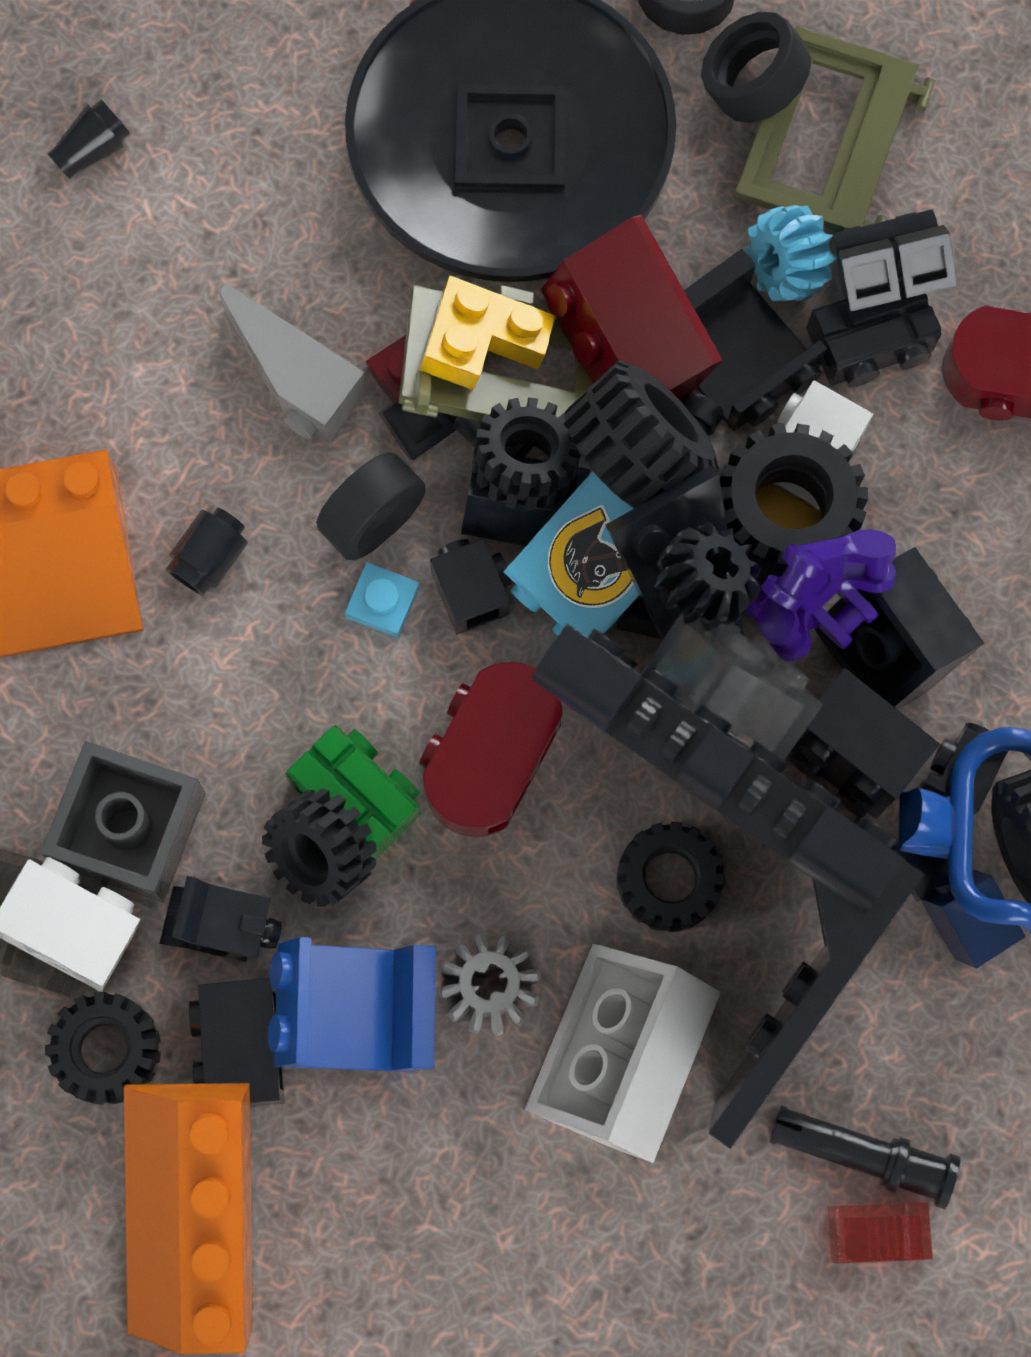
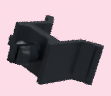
(219, 921)

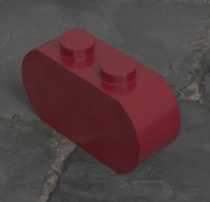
(991, 363)
(489, 749)

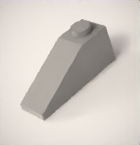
(304, 377)

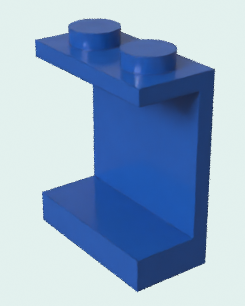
(353, 1007)

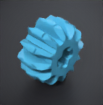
(790, 253)

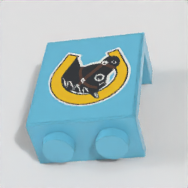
(575, 564)

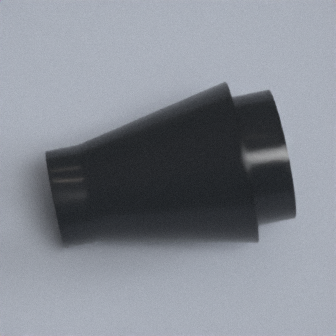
(89, 139)

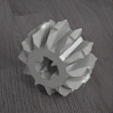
(479, 967)

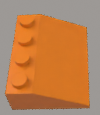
(64, 555)

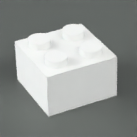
(66, 923)

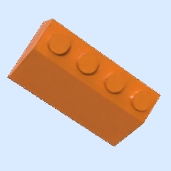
(189, 1216)

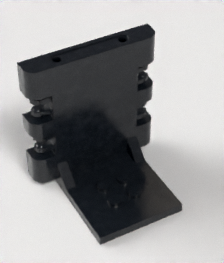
(851, 863)

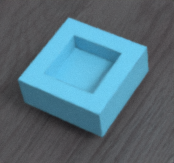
(382, 600)

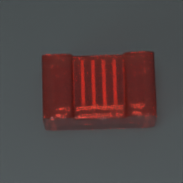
(880, 1232)

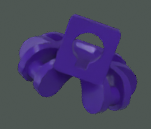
(812, 578)

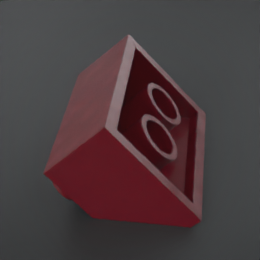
(628, 306)

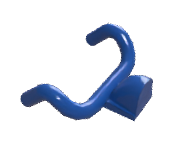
(944, 826)

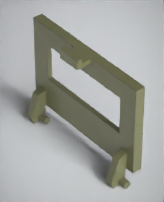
(865, 142)
(429, 394)

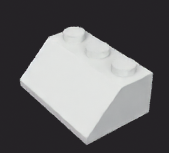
(623, 1051)

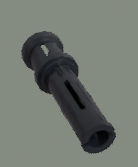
(894, 1162)

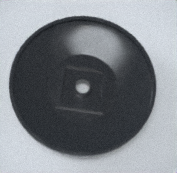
(464, 71)

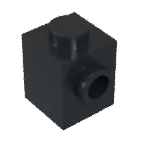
(471, 584)

